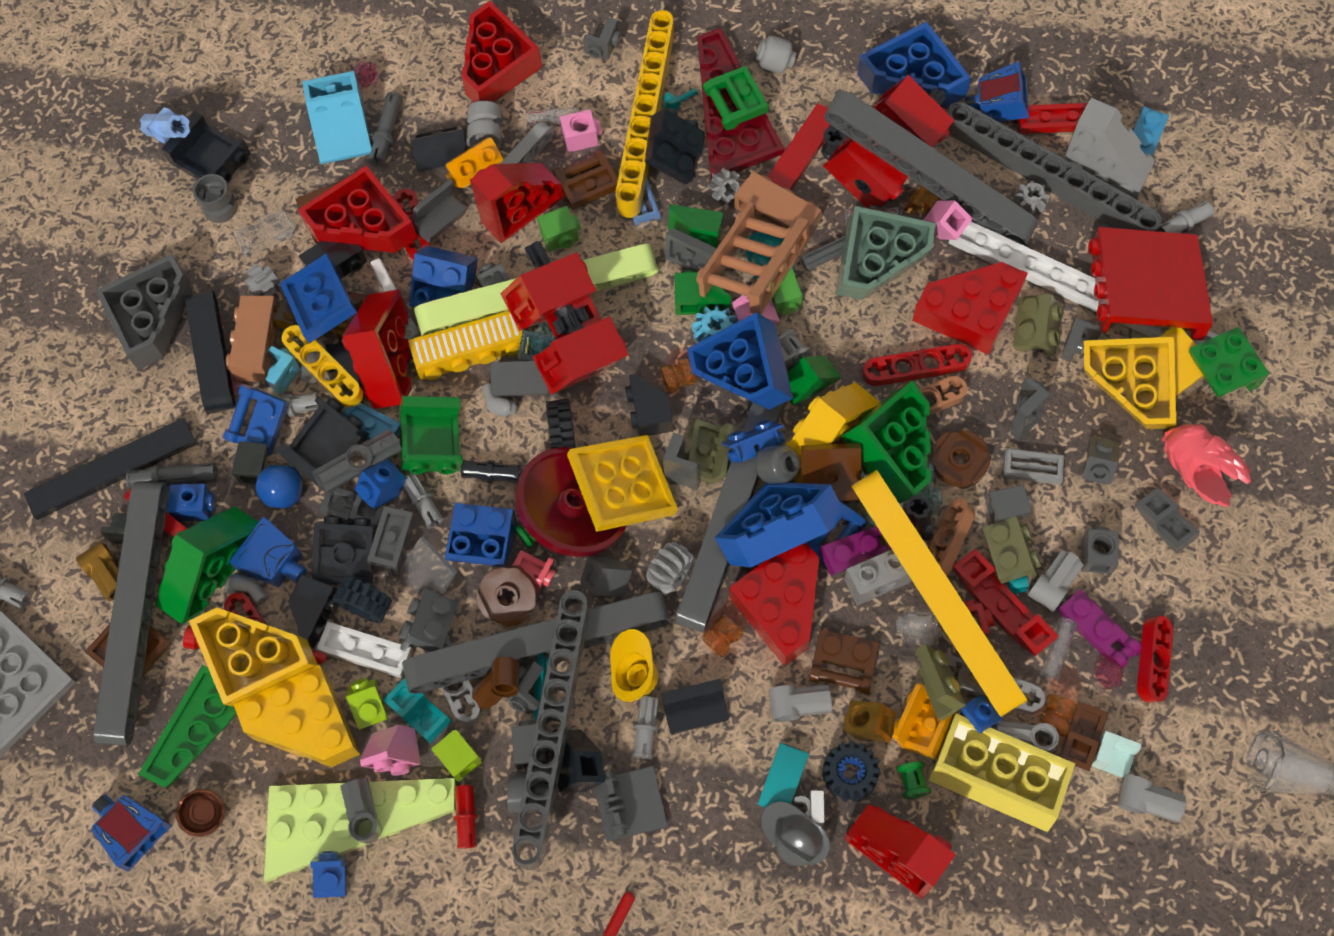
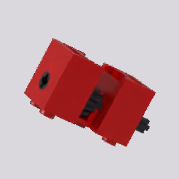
(867, 175)
(561, 296)

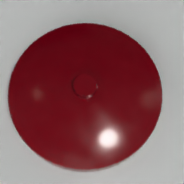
(555, 509)

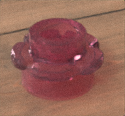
(366, 73)
(1109, 674)

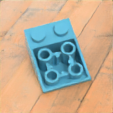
(337, 117)

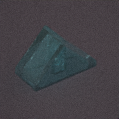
(533, 343)

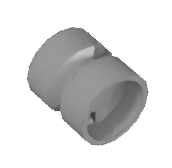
(484, 122)

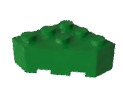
(896, 441)
(201, 563)

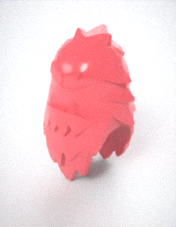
(1200, 460)

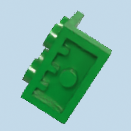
(1229, 363)

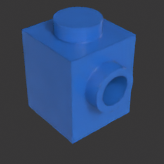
(380, 484)
(190, 502)

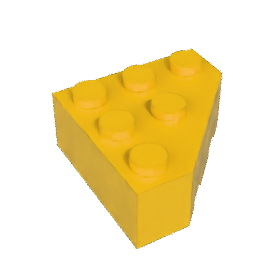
(1137, 376)
(830, 418)
(248, 654)
(300, 718)

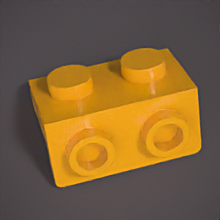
(471, 161)
(919, 727)

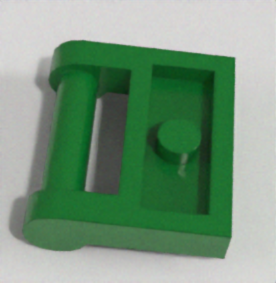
(743, 93)

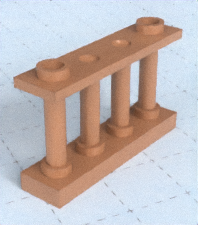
(770, 275)

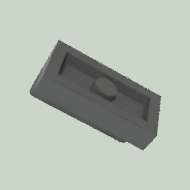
(437, 212)
(516, 379)
(678, 469)
(391, 539)

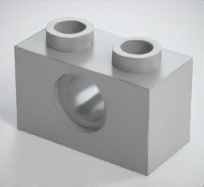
(875, 577)

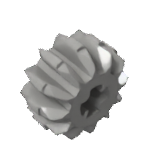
(669, 567)

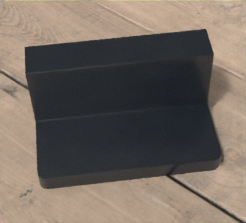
(437, 147)
(695, 706)

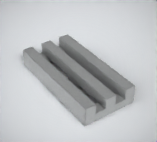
(1033, 476)

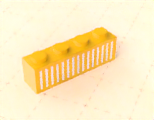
(465, 345)

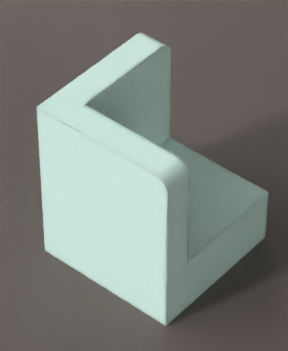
(1115, 754)

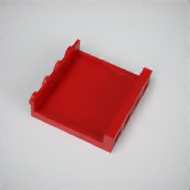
(1150, 280)

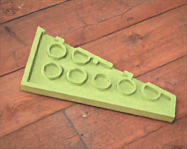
(315, 819)

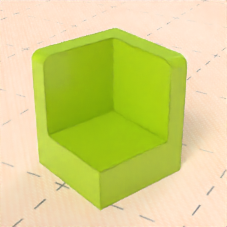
(456, 755)

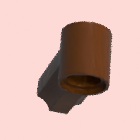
(499, 683)

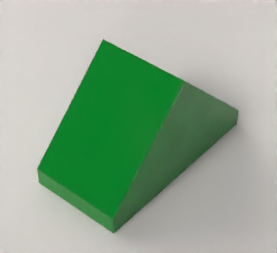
(810, 377)

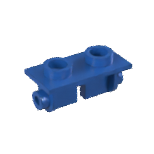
(743, 442)

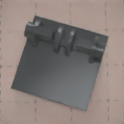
(630, 804)

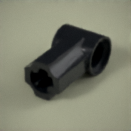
(919, 513)

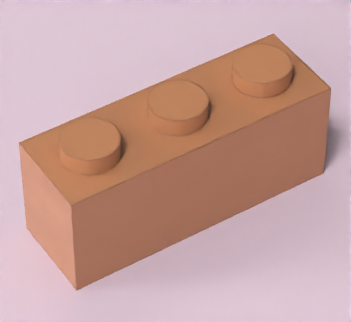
(775, 203)
(252, 338)

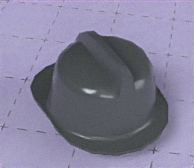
(794, 834)

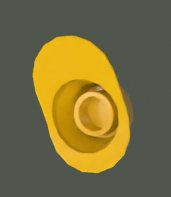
(632, 666)

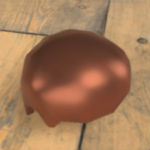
(200, 812)

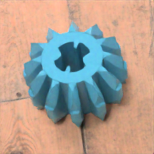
(709, 320)

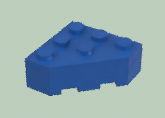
(920, 56)
(745, 361)
(779, 520)

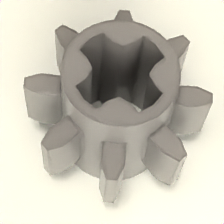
(718, 185)
(1032, 197)
(261, 280)

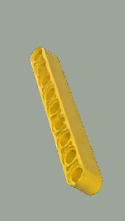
(646, 103)
(939, 594)

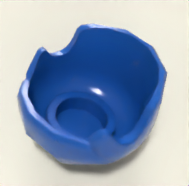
(279, 486)

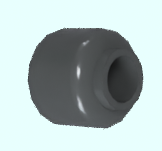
(777, 464)

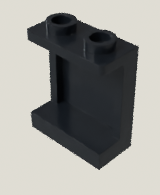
(206, 151)
(323, 437)

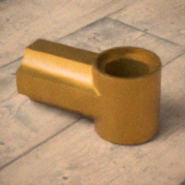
(101, 567)

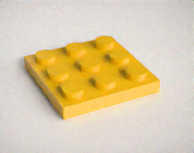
(622, 482)

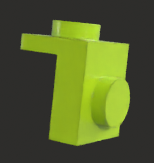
(366, 703)

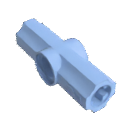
(165, 125)

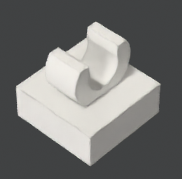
(814, 806)

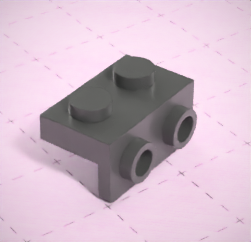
(428, 622)

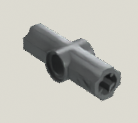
(342, 470)

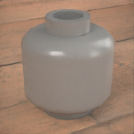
(775, 54)

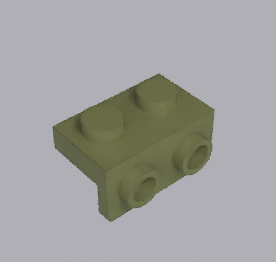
(1038, 323)
(707, 451)
(1011, 550)
(939, 682)

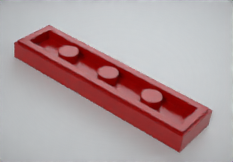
(800, 150)

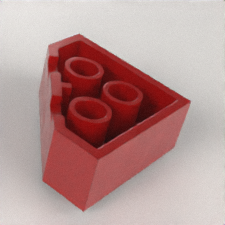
(496, 55)
(513, 196)
(359, 214)
(971, 304)
(379, 348)
(780, 600)
(901, 849)

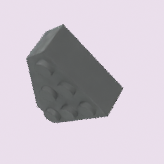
(146, 308)

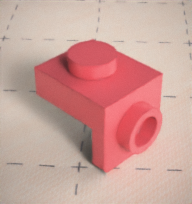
(539, 570)

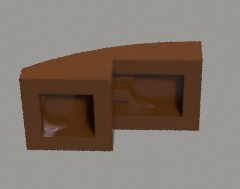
(1084, 735)

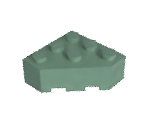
(880, 249)

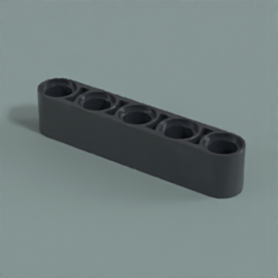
(209, 352)

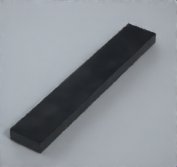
(109, 469)

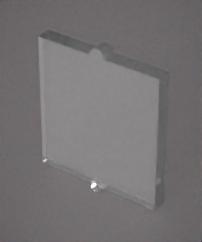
(427, 569)

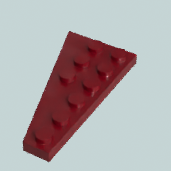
(749, 141)

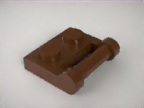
(588, 185)
(844, 652)

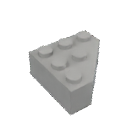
(1109, 149)

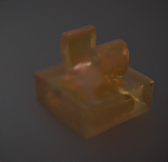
(921, 200)

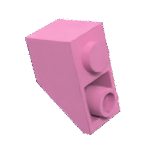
(392, 750)

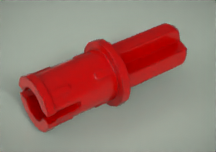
(465, 816)

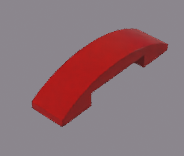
(1005, 607)

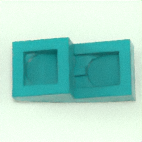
(417, 711)
(783, 775)

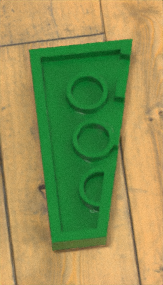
(189, 731)

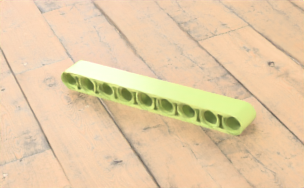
(604, 270)

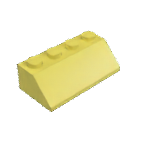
(1002, 773)

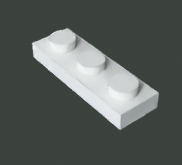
(363, 649)

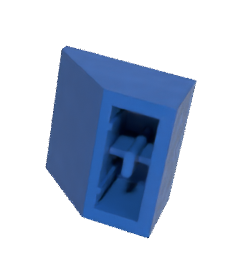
(440, 274)
(481, 535)

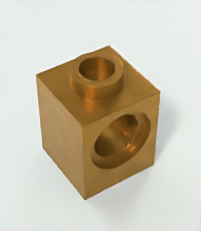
(870, 721)

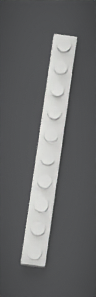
(1043, 271)

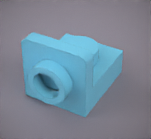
(283, 372)

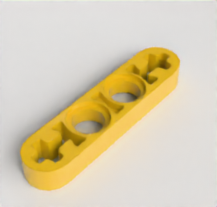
(321, 366)

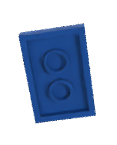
(318, 298)

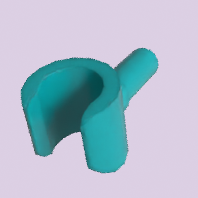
(674, 102)
(1018, 585)

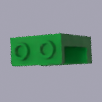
(430, 434)

